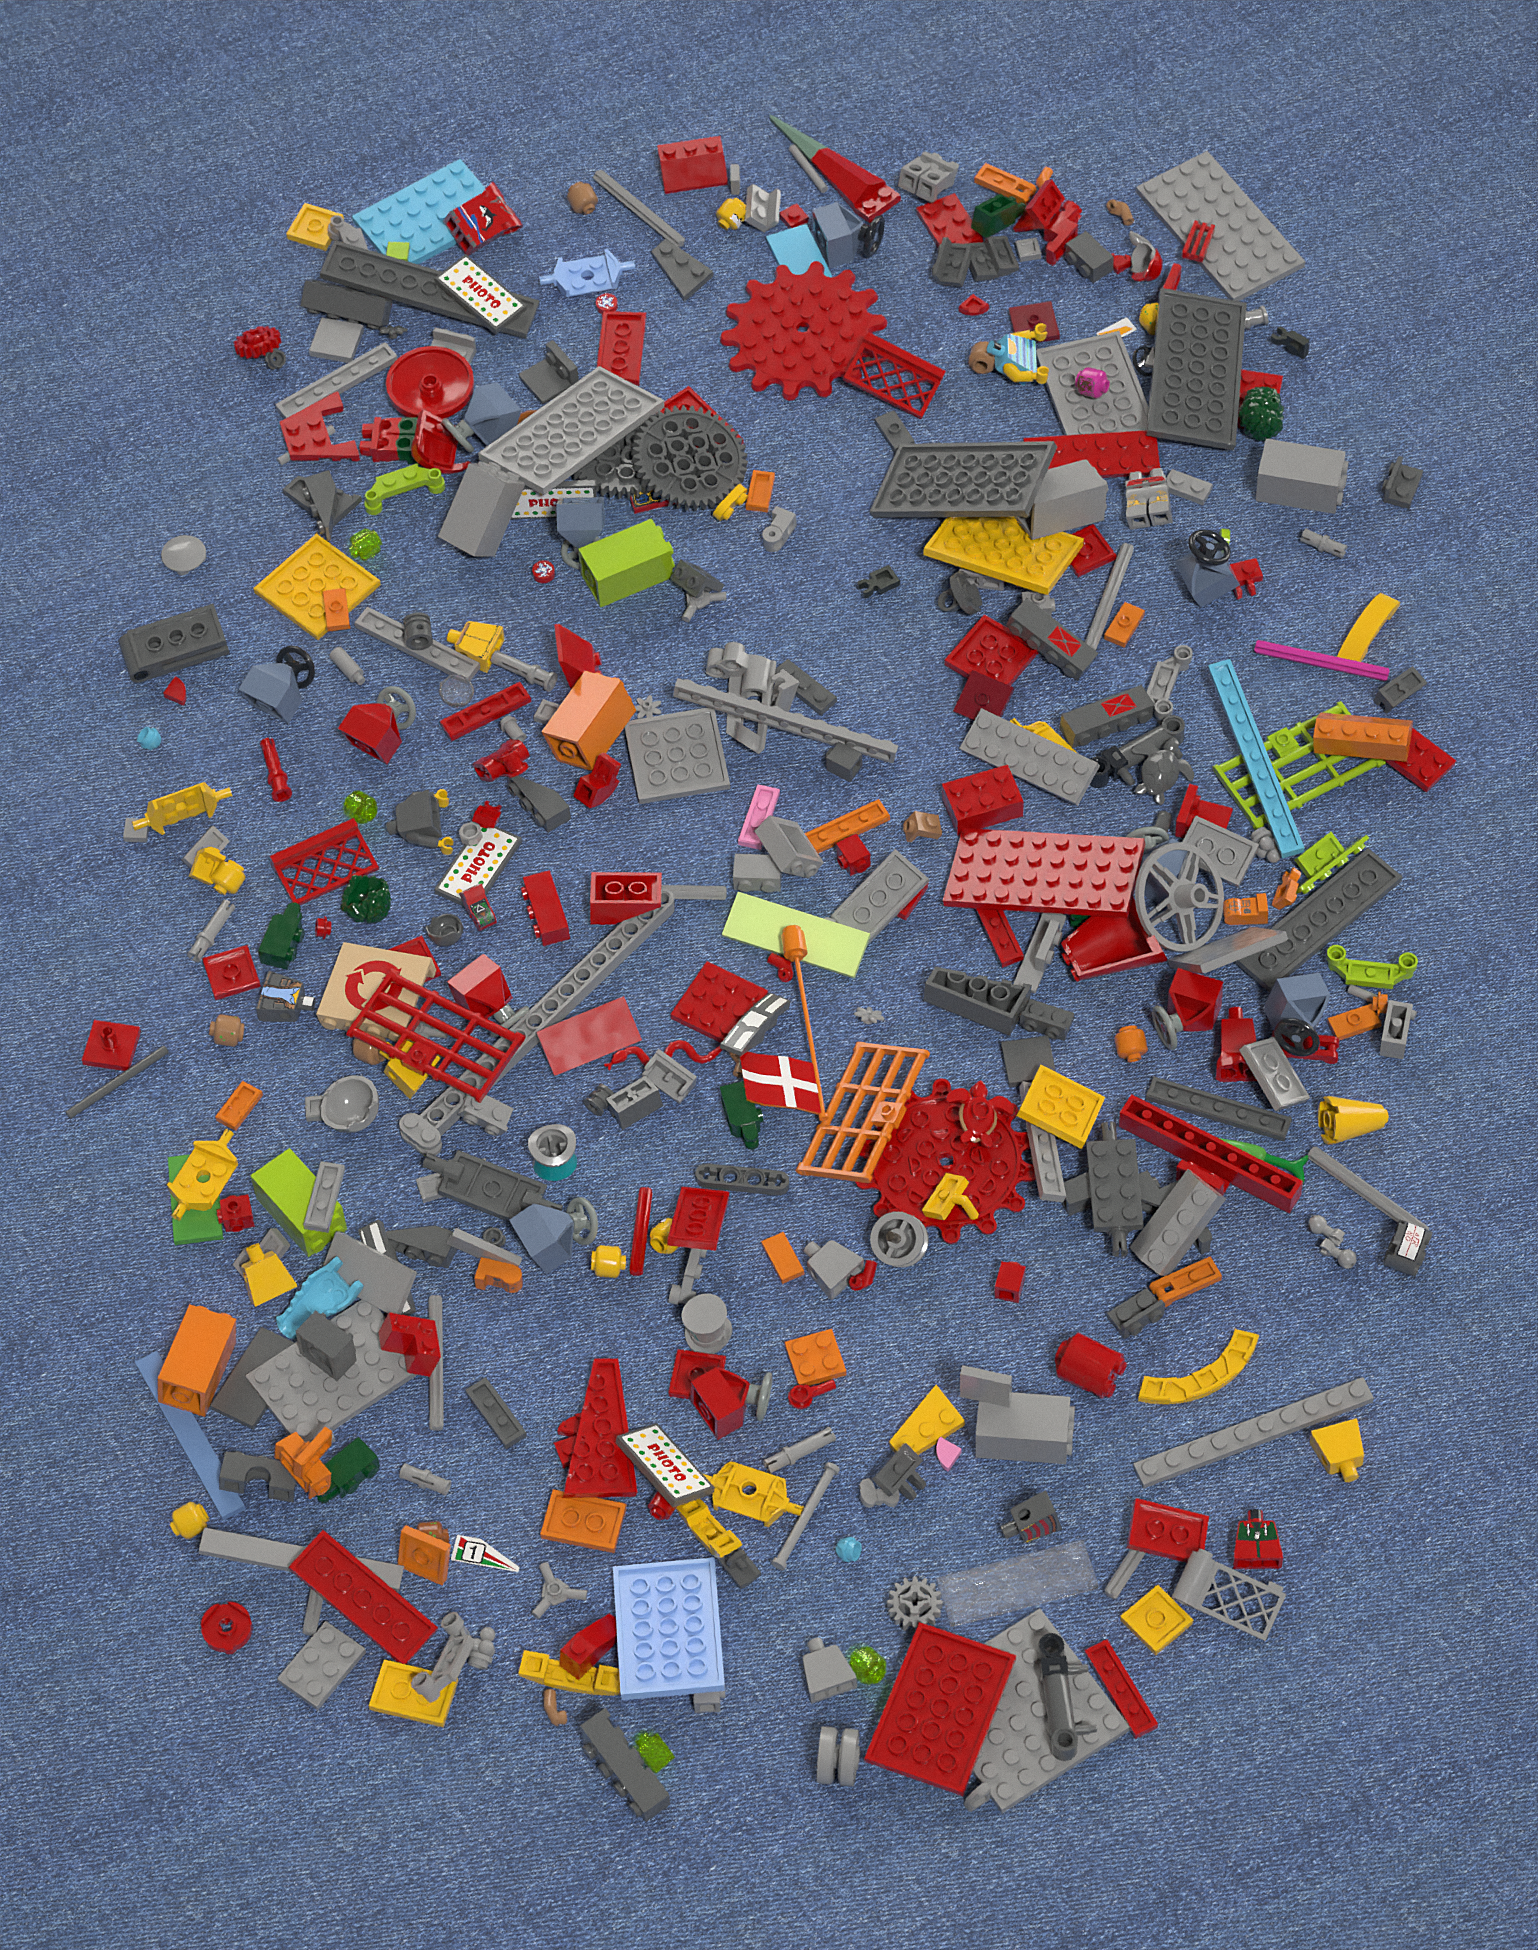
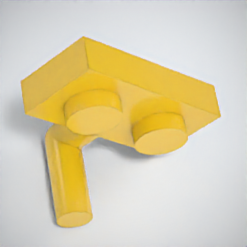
(946, 1196)

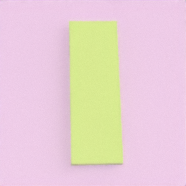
(827, 942)

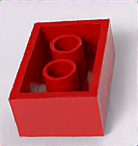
(982, 799)

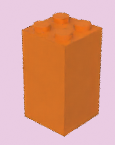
(589, 720)
(197, 1360)

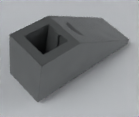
(324, 500)
(545, 804)
(424, 1244)

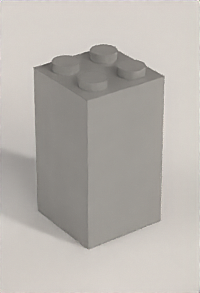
(1301, 476)
(1066, 500)
(482, 509)
(1029, 1430)

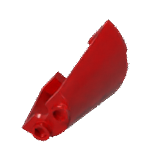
(1110, 946)

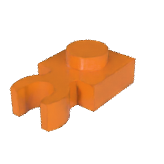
(1286, 892)

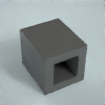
(843, 761)

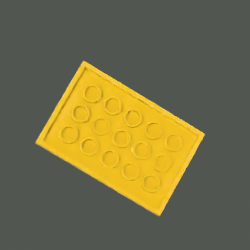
(1004, 551)

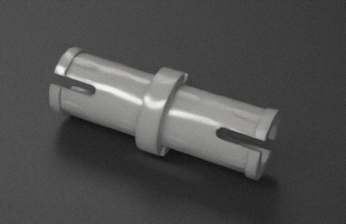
(1323, 543)
(425, 1479)

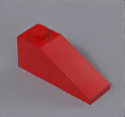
(588, 1646)

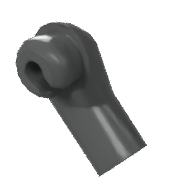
(1163, 821)

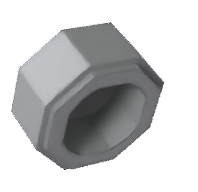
(470, 833)

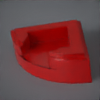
(1121, 263)
(973, 306)
(176, 691)
(570, 1426)

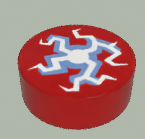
(606, 302)
(543, 571)

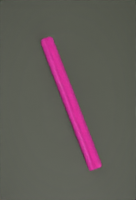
(1321, 660)

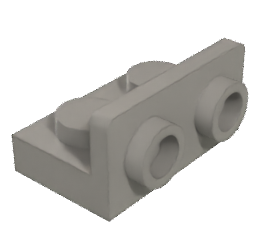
(762, 208)
(458, 342)
(488, 1114)

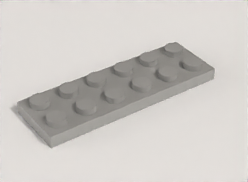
(1030, 757)

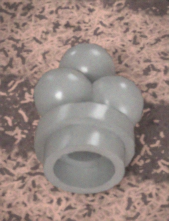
(1267, 845)
(482, 1649)

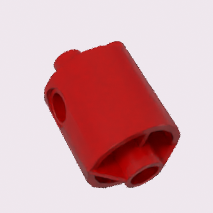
(1089, 1365)

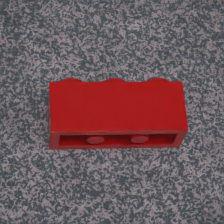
(545, 908)

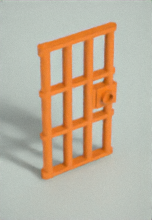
(880, 1114)

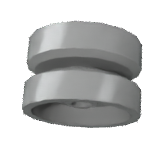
(838, 1756)

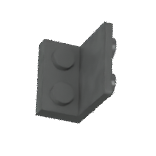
(551, 375)

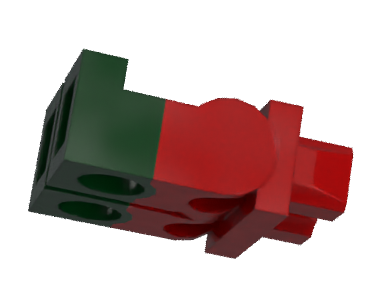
(389, 440)

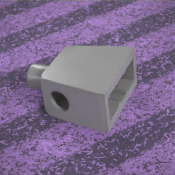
(832, 1266)
(826, 1671)

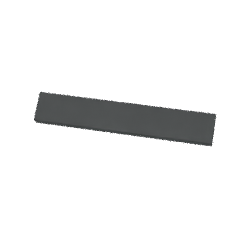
(1219, 1108)

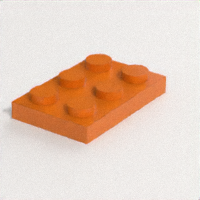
(583, 1521)

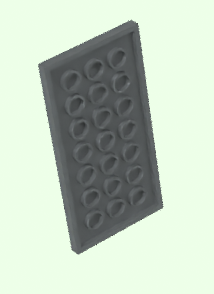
(1196, 369)
(964, 479)

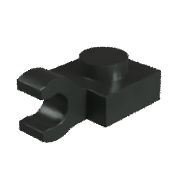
(1294, 342)

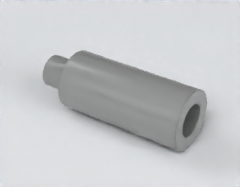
(347, 665)

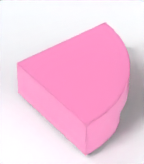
(947, 1453)

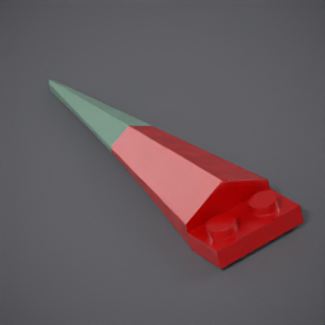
(858, 187)

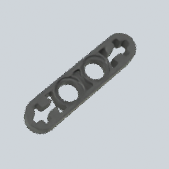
(741, 1183)

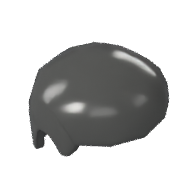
(445, 930)

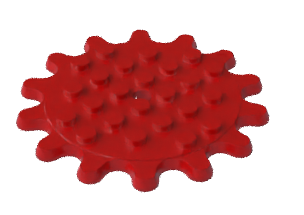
(796, 359)
(912, 1166)

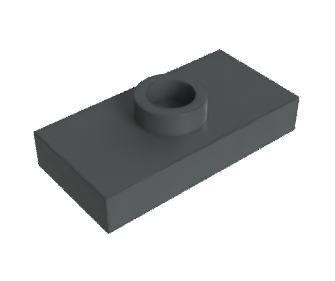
(893, 430)

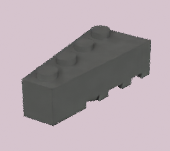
(977, 998)
(623, 1766)

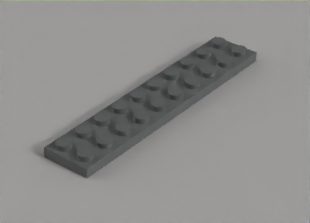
(407, 284)

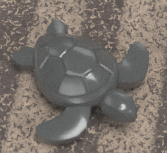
(1161, 769)

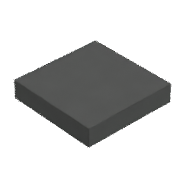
(1024, 1058)

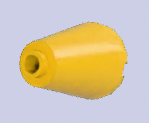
(1349, 1118)

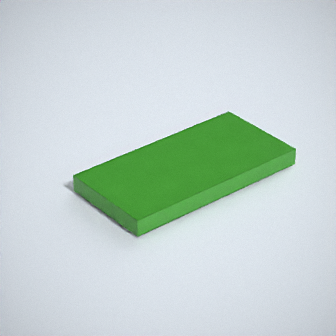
(195, 1224)

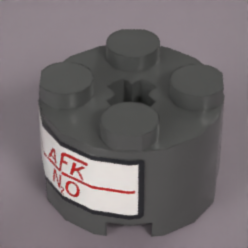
(1407, 1248)

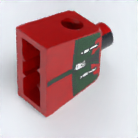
(1257, 1544)

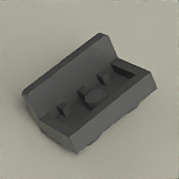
(952, 263)

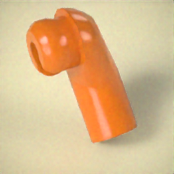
(1044, 175)

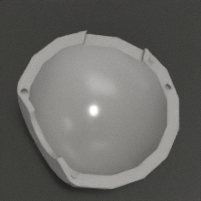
(350, 1104)

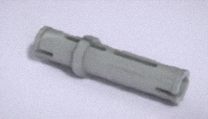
(206, 938)
(791, 1454)

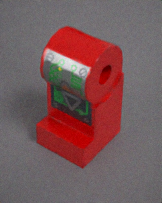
(478, 907)

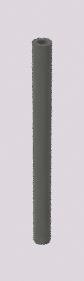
(116, 1082)

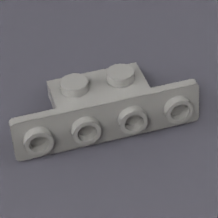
(1040, 950)

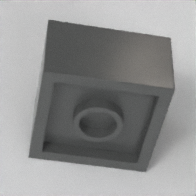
(326, 1345)

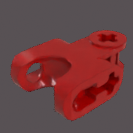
(503, 762)

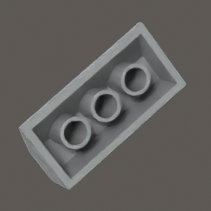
(1177, 1223)

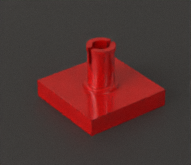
(111, 1045)

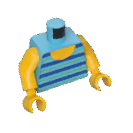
(1017, 356)

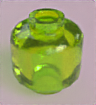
(365, 544)
(360, 807)
(868, 1665)

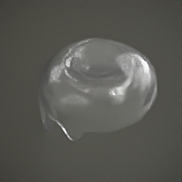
(456, 691)

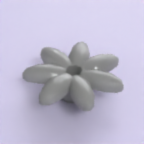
(647, 707)
(868, 1015)

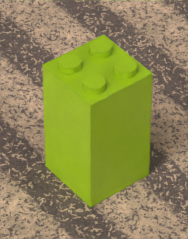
(626, 562)
(285, 1192)

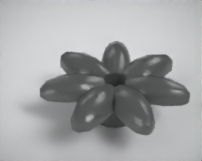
(393, 331)

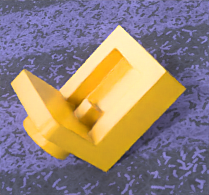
(205, 864)

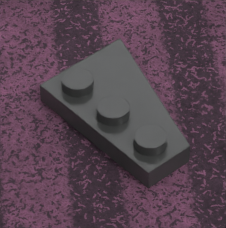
(682, 269)
(345, 505)

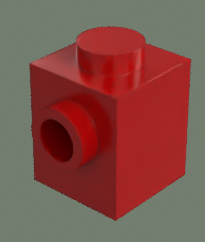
(853, 855)

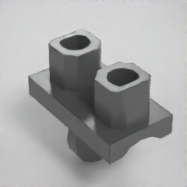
(739, 1567)

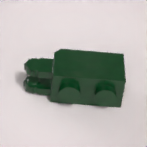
(996, 214)
(282, 938)
(741, 1114)
(350, 1469)

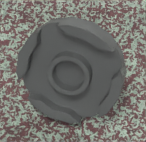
(964, 595)

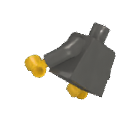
(420, 820)

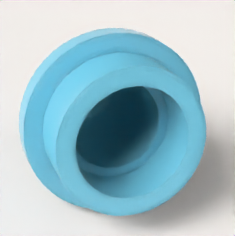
(149, 738)
(848, 1549)

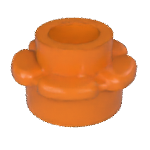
(1380, 1003)

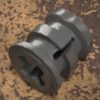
(597, 1100)

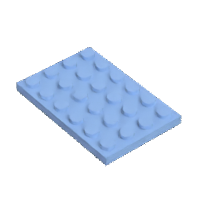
(668, 1628)

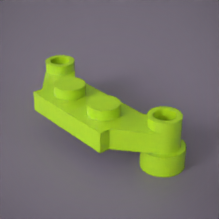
(402, 481)
(1370, 973)

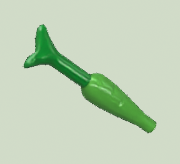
(1294, 1167)

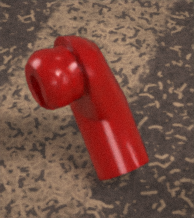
(784, 966)
(865, 1278)

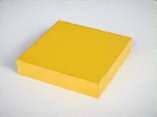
(312, 227)
(1156, 1620)

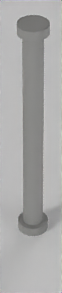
(830, 1470)

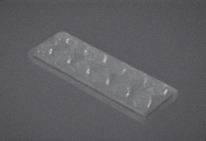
(1017, 1583)

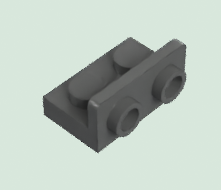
(1402, 484)
(695, 579)
(1046, 1020)
(1136, 1313)

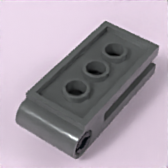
(173, 644)

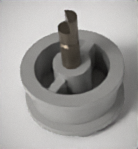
(899, 1239)

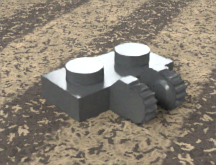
(897, 1470)

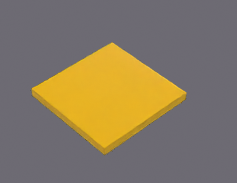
(299, 584)

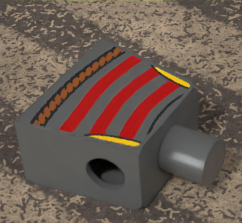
(1032, 1519)

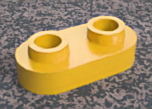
(725, 508)

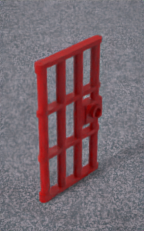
(425, 1050)

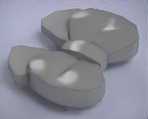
(870, 1496)

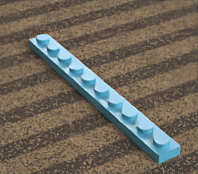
(1256, 758)

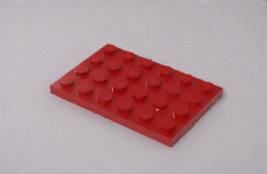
(940, 1709)

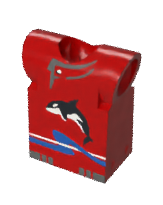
(482, 220)

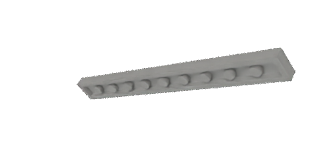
(784, 720)
(1253, 1432)

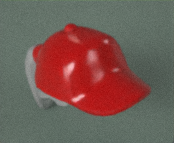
(1145, 259)

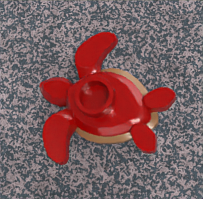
(977, 1113)

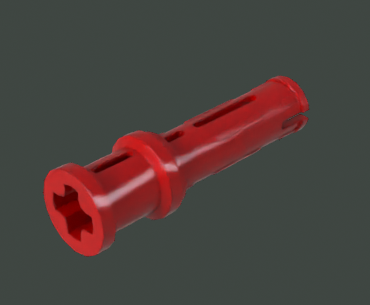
(277, 777)

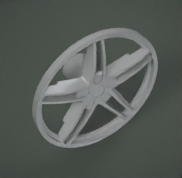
(1181, 898)

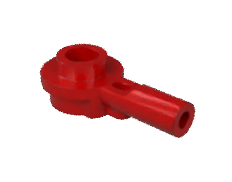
(802, 1395)

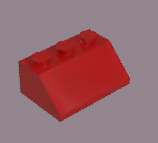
(692, 164)

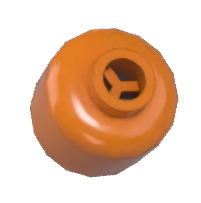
(1131, 1043)

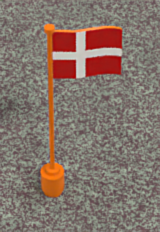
(782, 1079)

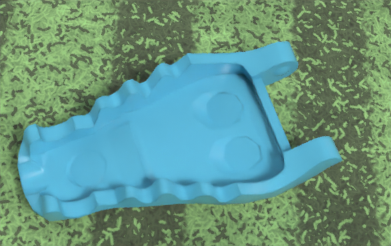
(321, 1292)

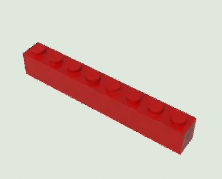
(1210, 1153)

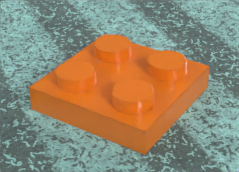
(815, 1358)
(424, 1555)

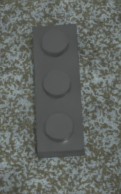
(809, 690)
(496, 1413)

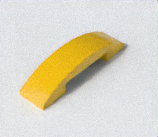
(1367, 627)
(708, 1529)
(547, 1672)

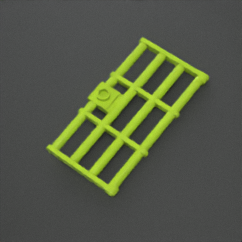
(1287, 751)

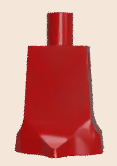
(1233, 1036)

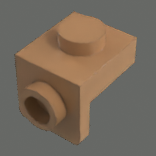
(922, 825)

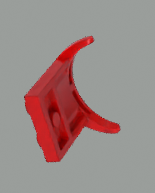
(435, 445)

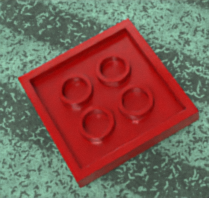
(992, 652)
(716, 1002)

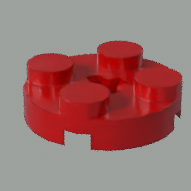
(231, 1640)

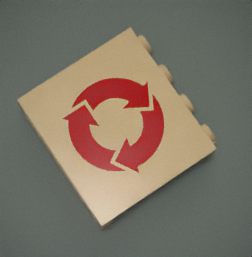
(357, 977)

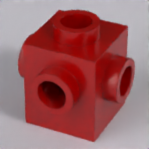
(236, 1213)

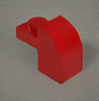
(600, 784)

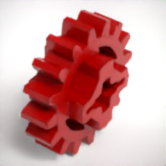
(257, 342)

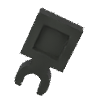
(880, 580)

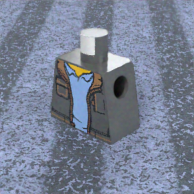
(282, 999)

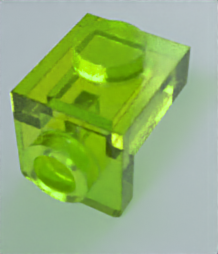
(653, 1751)

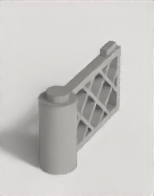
(1197, 1580)

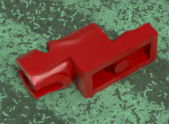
(1061, 230)

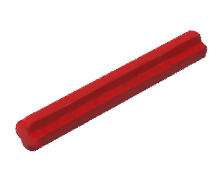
(640, 1231)

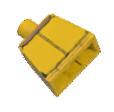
(478, 642)

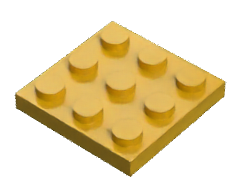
(1061, 1106)

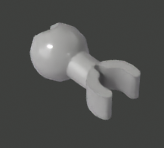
(1318, 1225)
(1346, 1257)

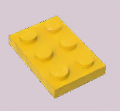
(397, 1697)

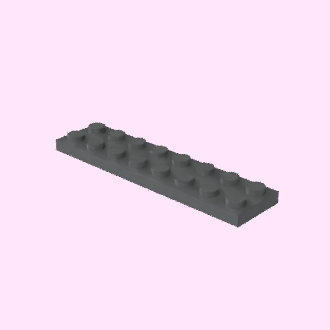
(1323, 917)

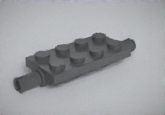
(487, 1185)
(1114, 1187)

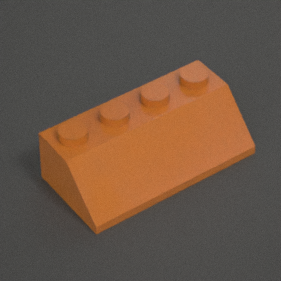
(1362, 736)

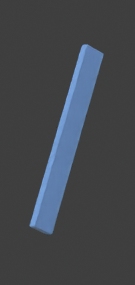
(192, 1441)

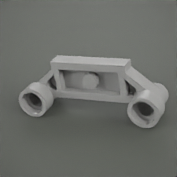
(340, 230)
(1165, 679)
(693, 1271)
(450, 1661)

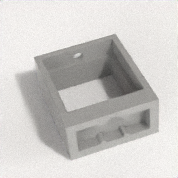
(789, 847)

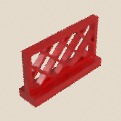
(898, 358)
(320, 844)

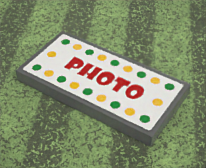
(480, 294)
(539, 506)
(478, 864)
(665, 1465)

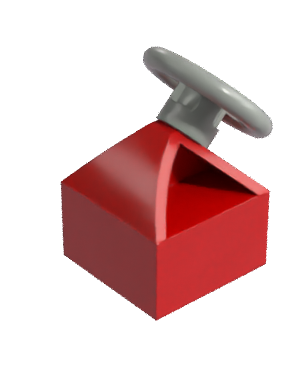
(375, 726)
(484, 990)
(1192, 1006)
(723, 1399)

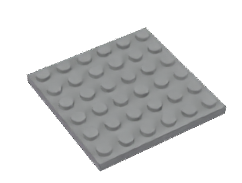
(1018, 1745)

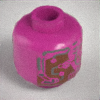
(1092, 382)

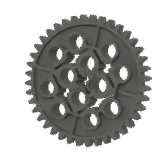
(612, 467)
(672, 485)

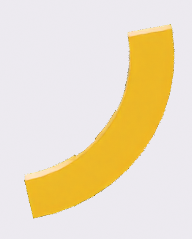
(1203, 1381)

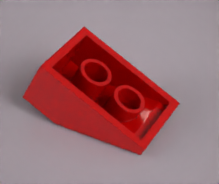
(575, 655)
(623, 895)

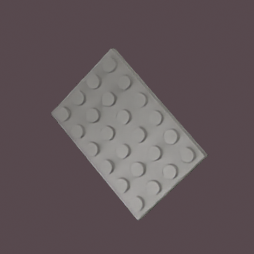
(1117, 410)
(309, 1399)

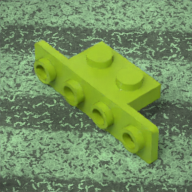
(1323, 856)

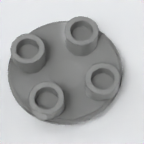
(183, 554)

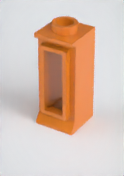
(316, 1480)

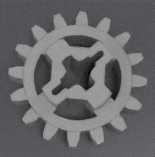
(926, 1604)

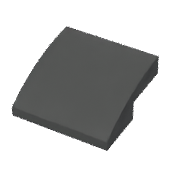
(992, 259)

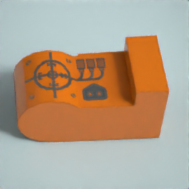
(1246, 910)
(499, 1275)

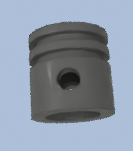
(418, 627)

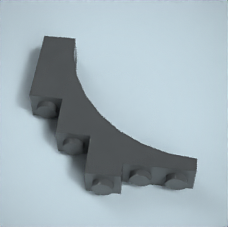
(1152, 1196)

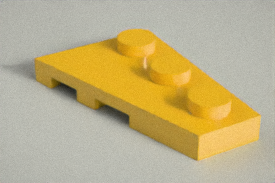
(930, 1421)

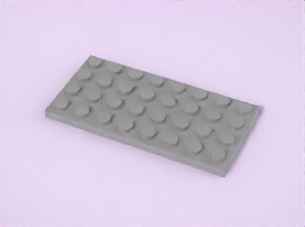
(1245, 247)
(572, 429)

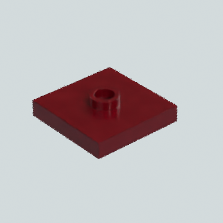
(1028, 316)
(985, 694)

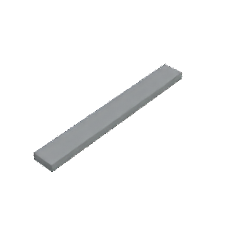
(277, 1554)

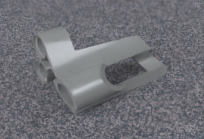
(747, 677)

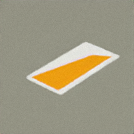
(1123, 326)

